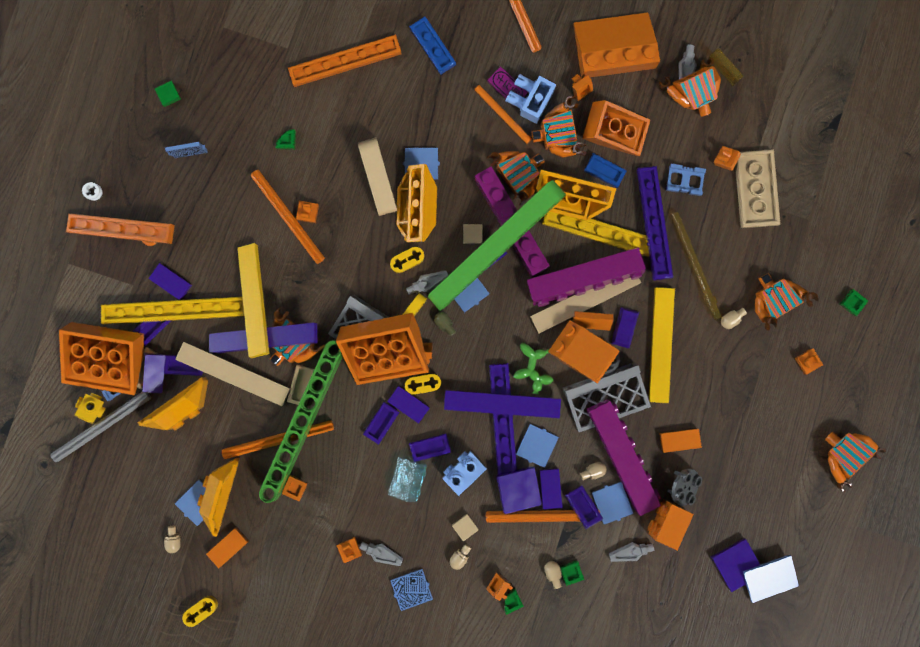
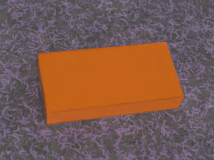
(595, 321)
(680, 440)
(227, 547)

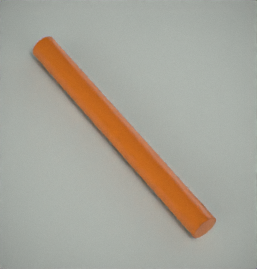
(503, 114)

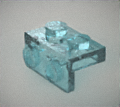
(407, 480)

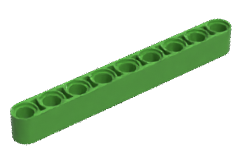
(497, 244)
(295, 428)

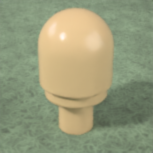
(732, 318)
(594, 471)
(172, 540)
(460, 557)
(553, 573)

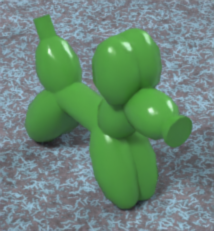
(530, 370)

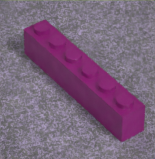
(503, 210)
(586, 276)
(622, 454)

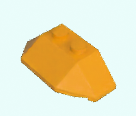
(583, 197)
(416, 204)
(179, 408)
(216, 495)

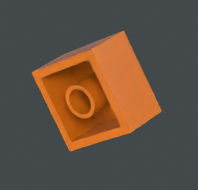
(670, 524)

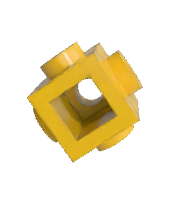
(89, 415)

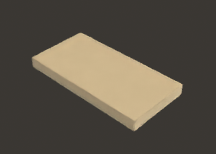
(757, 189)

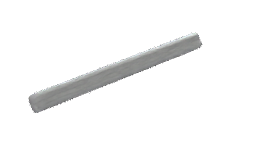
(100, 426)

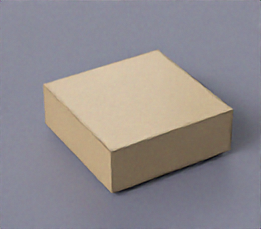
(472, 233)
(465, 527)

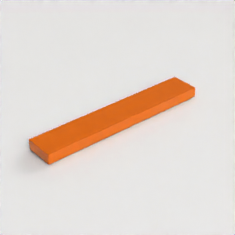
(344, 60)
(120, 228)

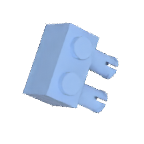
(538, 98)
(464, 472)

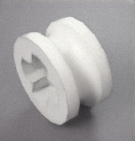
(98, 191)

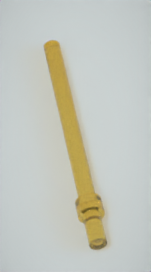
(710, 299)

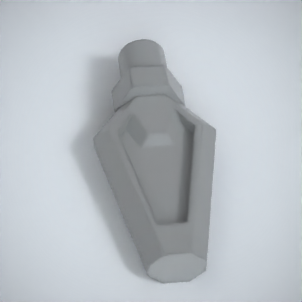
(687, 64)
(427, 282)
(630, 552)
(381, 554)

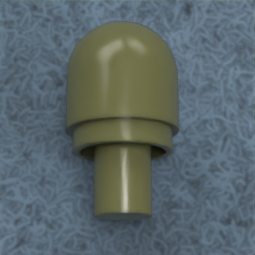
(444, 323)

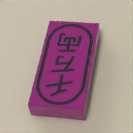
(504, 83)

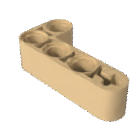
(377, 176)

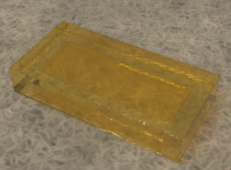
(726, 67)

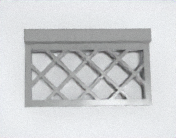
(361, 308)
(588, 387)

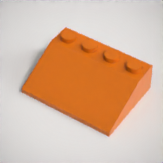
(616, 45)
(383, 349)
(100, 357)

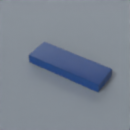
(432, 45)

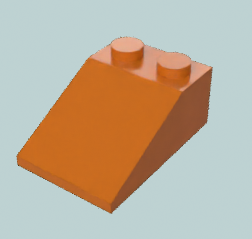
(616, 128)
(583, 351)

